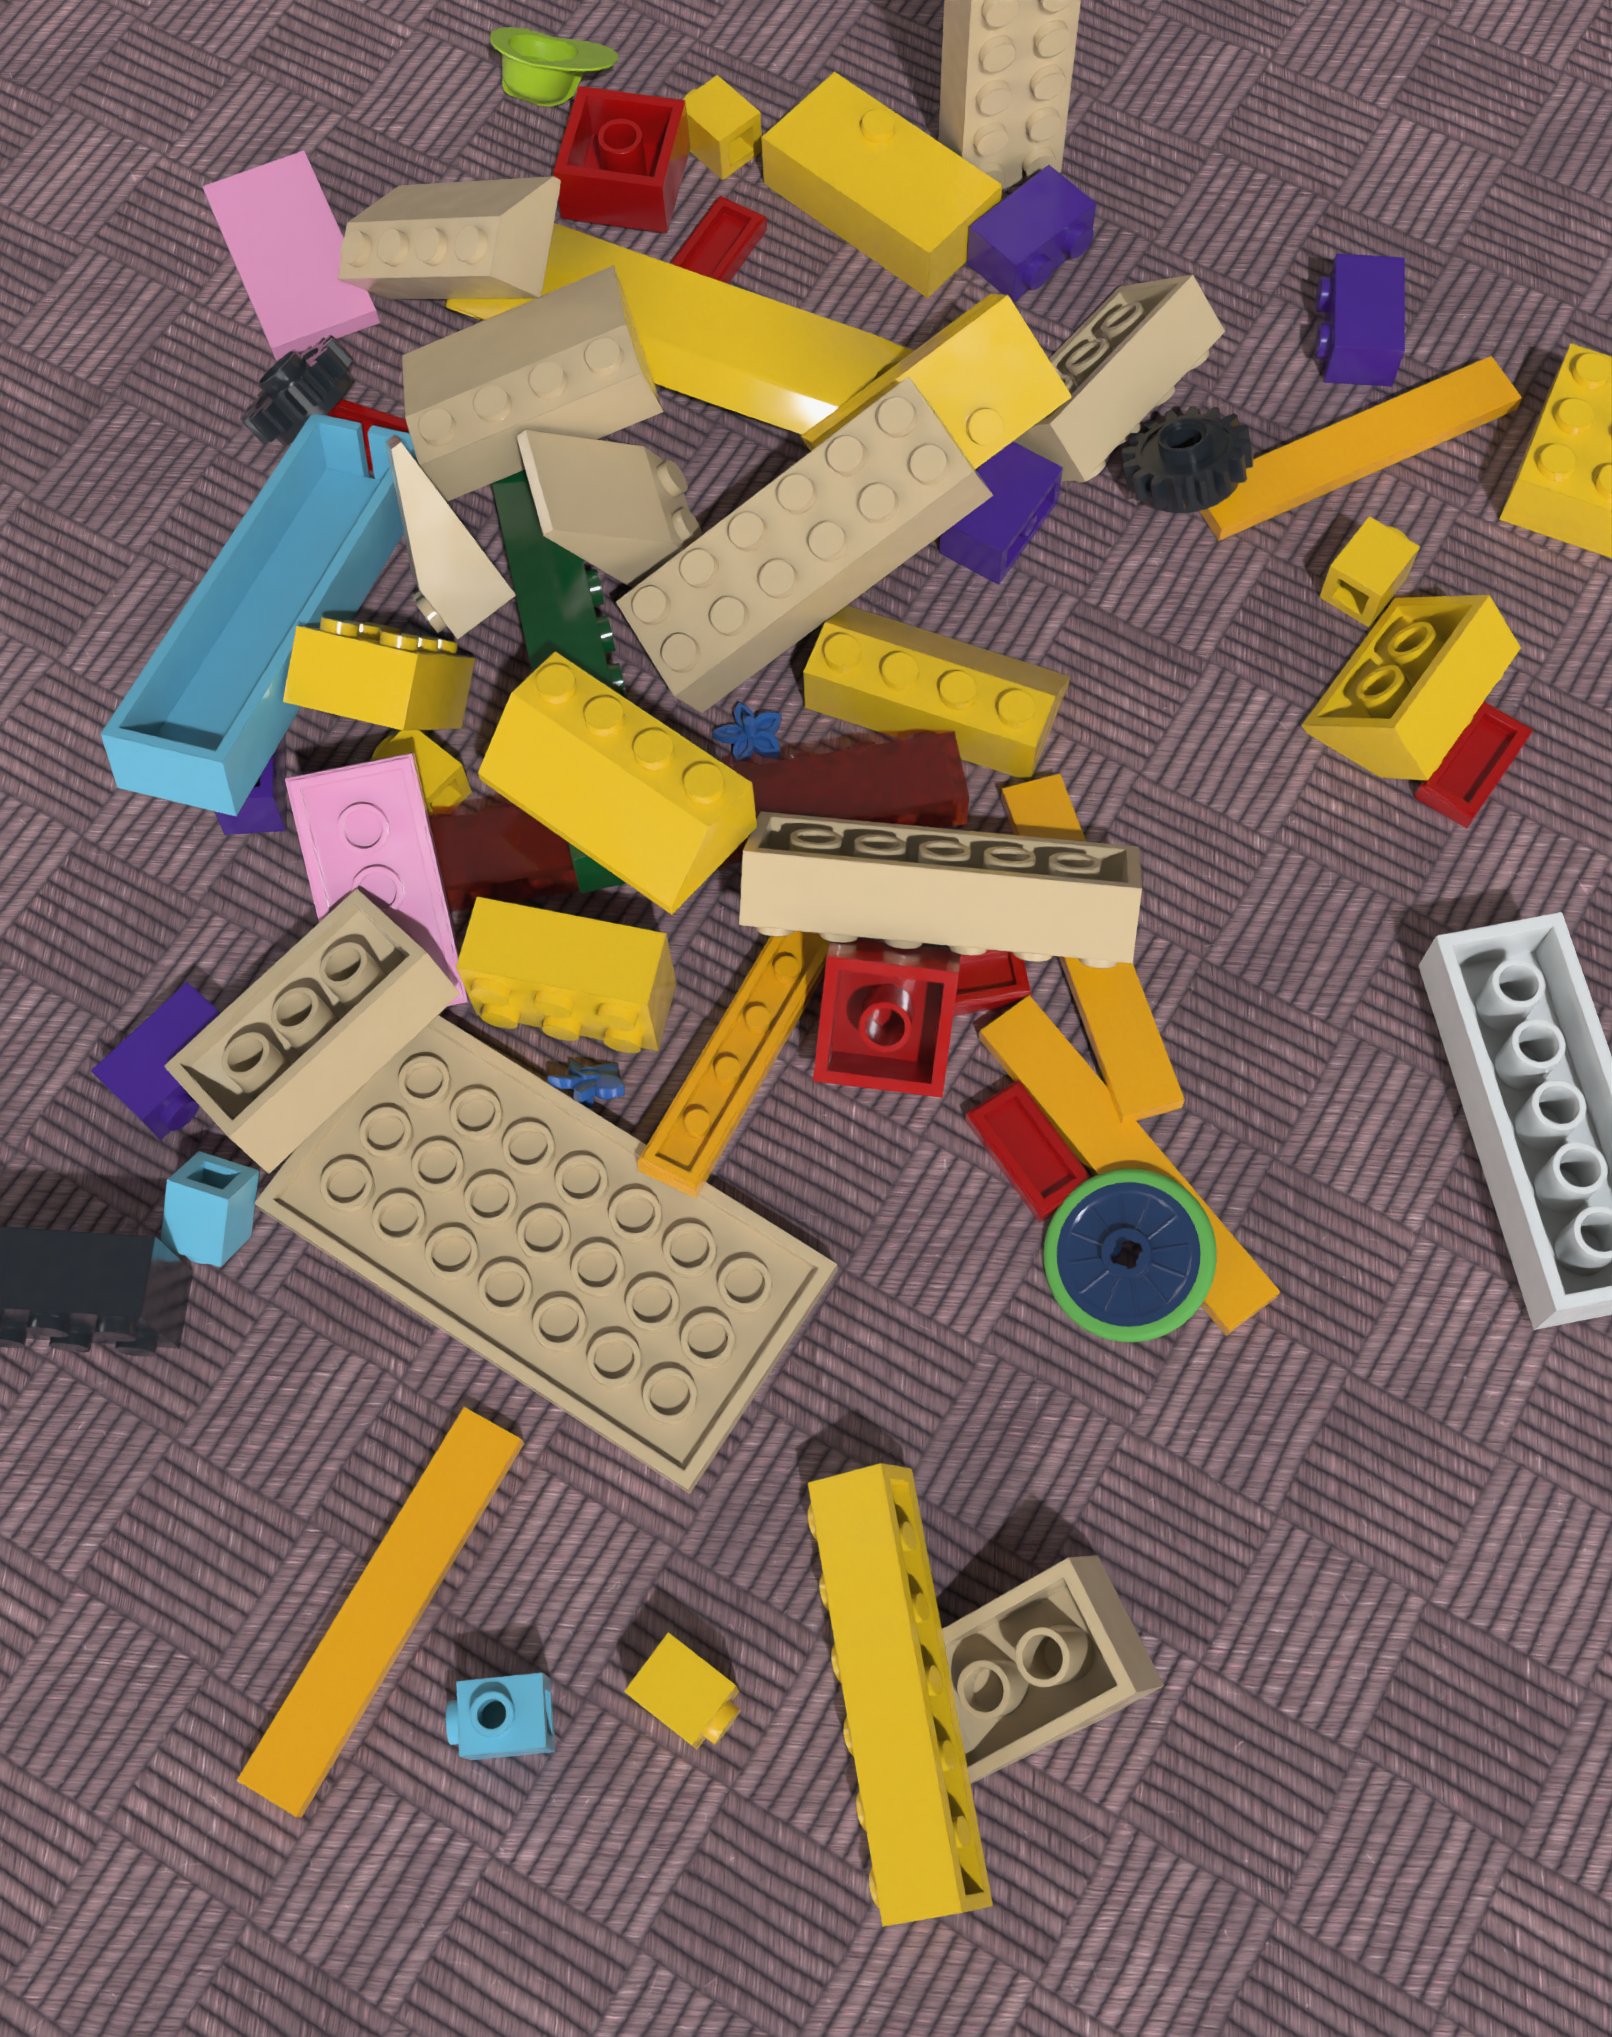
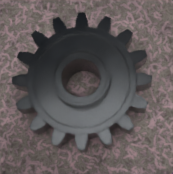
(297, 389)
(1188, 460)

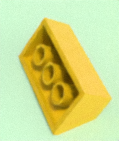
(920, 681)
(617, 783)

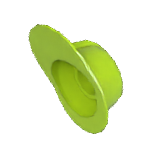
(546, 67)

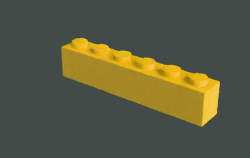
(897, 1696)

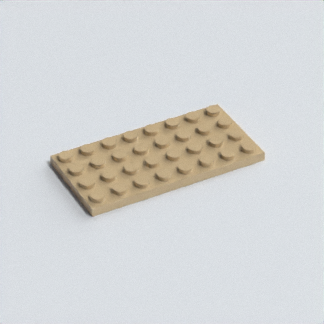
(549, 1249)

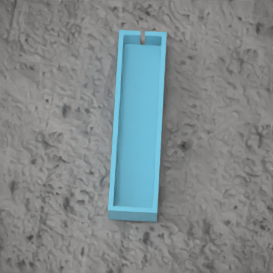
(215, 687)

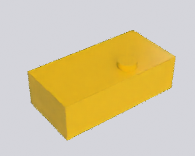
(878, 182)
(978, 375)

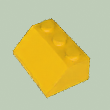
(1414, 684)

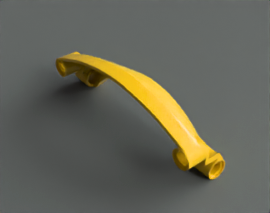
(719, 337)

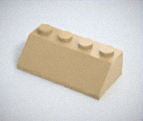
(453, 240)
(1122, 369)
(312, 1030)

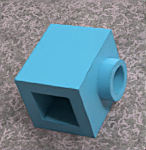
(209, 1209)
(502, 1717)

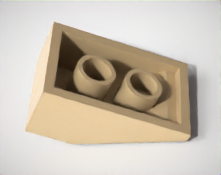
(609, 502)
(449, 567)
(1044, 1664)

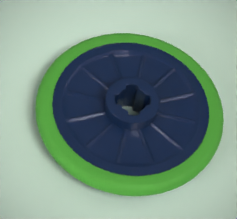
(1170, 1272)

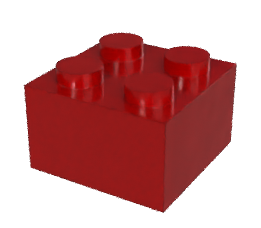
(622, 159)
(886, 1017)

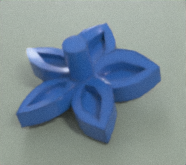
(751, 734)
(590, 1081)

